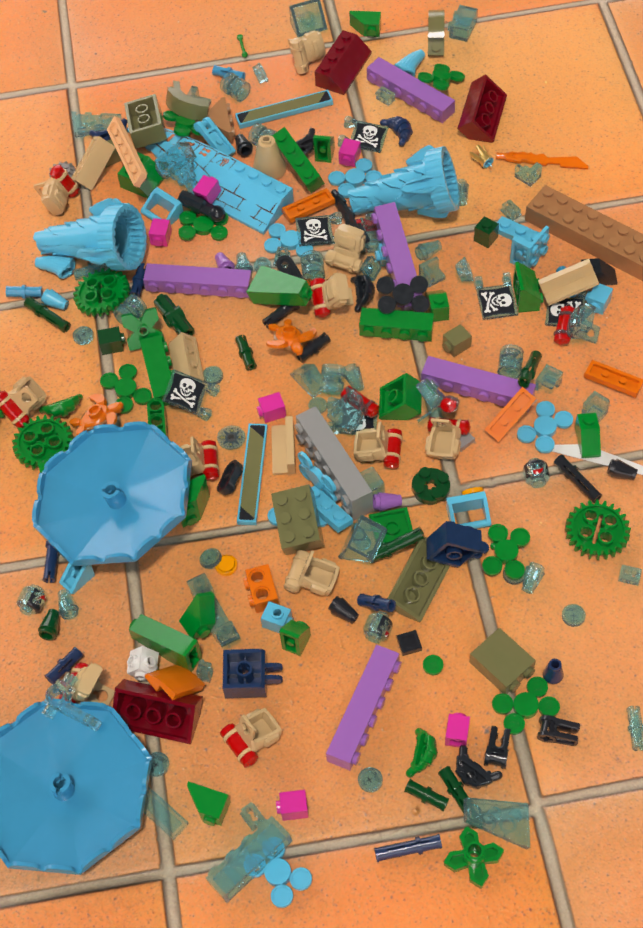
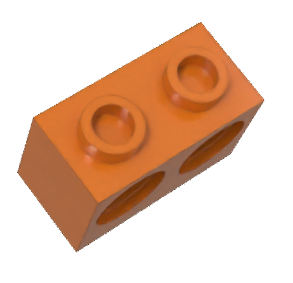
(262, 588)

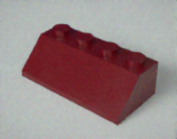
(342, 63)
(482, 110)
(156, 713)

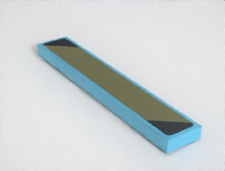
(284, 109)
(252, 474)

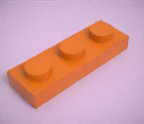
(308, 205)
(614, 378)
(510, 414)

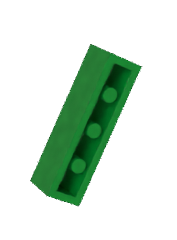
(298, 160)
(396, 325)
(157, 365)

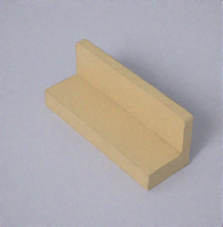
(93, 162)
(568, 282)
(186, 356)
(283, 448)

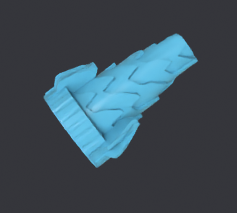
(424, 185)
(110, 236)

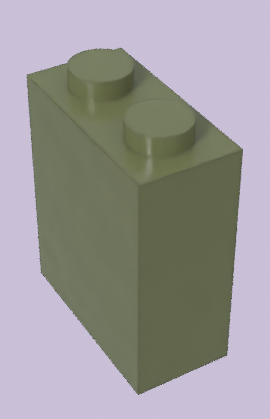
(503, 661)

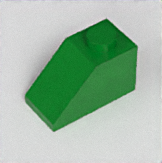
(366, 22)
(324, 148)
(438, 305)
(588, 435)
(199, 615)
(295, 636)
(209, 803)

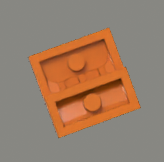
(175, 681)

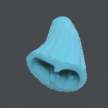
(411, 62)
(58, 265)

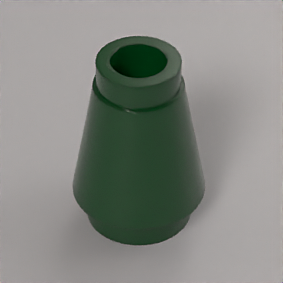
(49, 627)

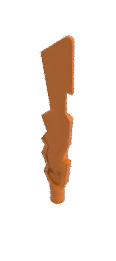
(566, 162)

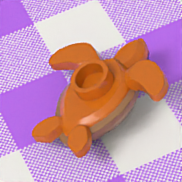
(290, 337)
(97, 414)

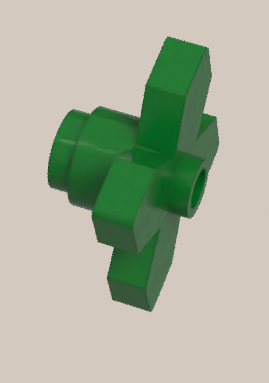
(134, 324)
(471, 847)

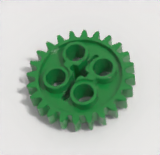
(94, 299)
(42, 440)
(579, 524)

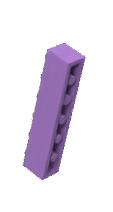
(411, 90)
(394, 245)
(197, 280)
(472, 381)
(363, 708)

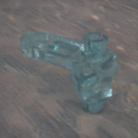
(64, 705)

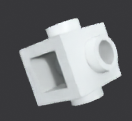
(142, 661)

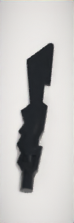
(347, 212)

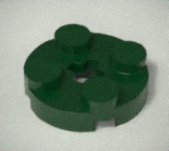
(435, 494)

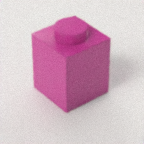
(349, 152)
(207, 188)
(160, 232)
(271, 407)
(457, 730)
(292, 805)

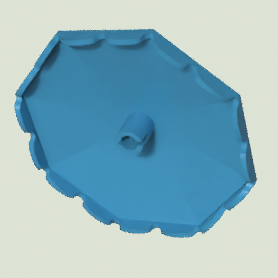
(112, 494)
(69, 788)

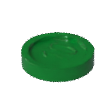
(433, 665)

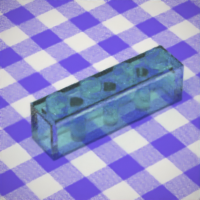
(248, 859)

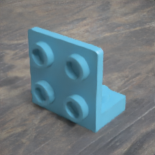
(529, 252)

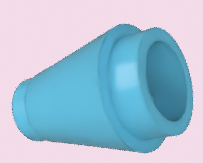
(53, 299)

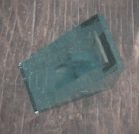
(308, 378)

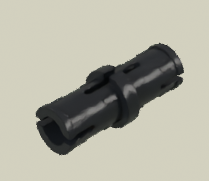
(314, 346)

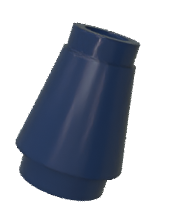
(553, 671)

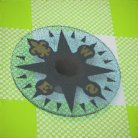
(231, 437)

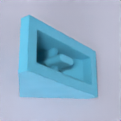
(76, 577)

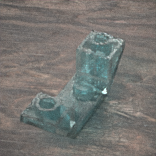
(223, 630)

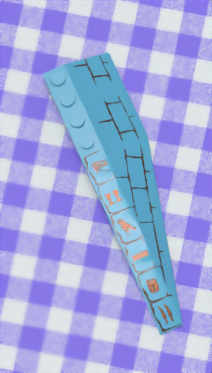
(245, 192)

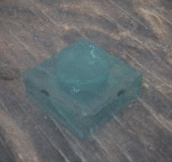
(370, 267)

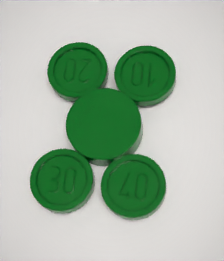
(441, 76)
(183, 125)
(202, 226)
(126, 387)
(506, 551)
(525, 705)

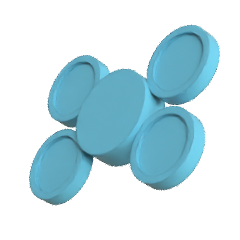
(354, 177)
(287, 239)
(545, 427)
(315, 475)
(278, 874)

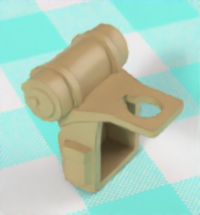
(306, 50)
(347, 250)
(311, 573)

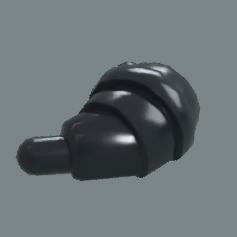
(306, 144)
(364, 290)
(472, 773)

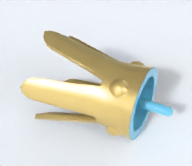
(483, 158)

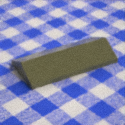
(417, 583)

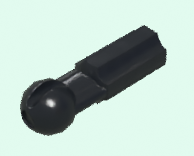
(201, 206)

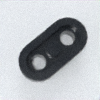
(291, 269)
(229, 478)

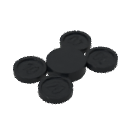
(402, 294)

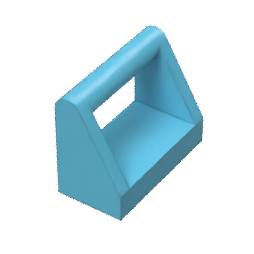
(164, 200)
(466, 503)

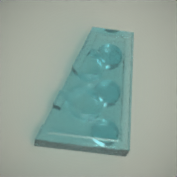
(85, 122)
(500, 818)

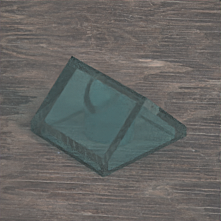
(307, 17)
(363, 540)

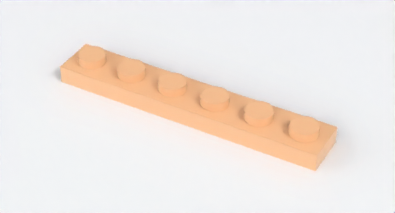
(127, 152)

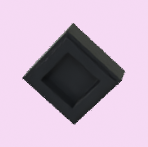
(409, 642)

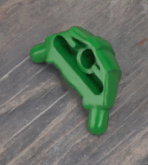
(62, 407)
(424, 752)

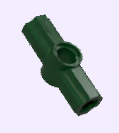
(173, 315)

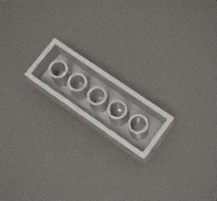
(334, 461)

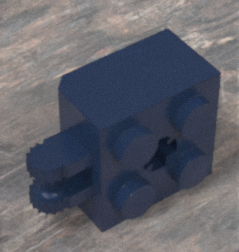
(455, 544)
(255, 681)

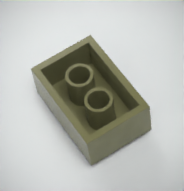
(145, 121)
(297, 519)

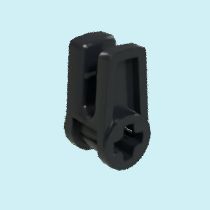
(550, 730)
(494, 754)

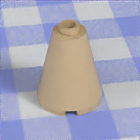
(269, 158)

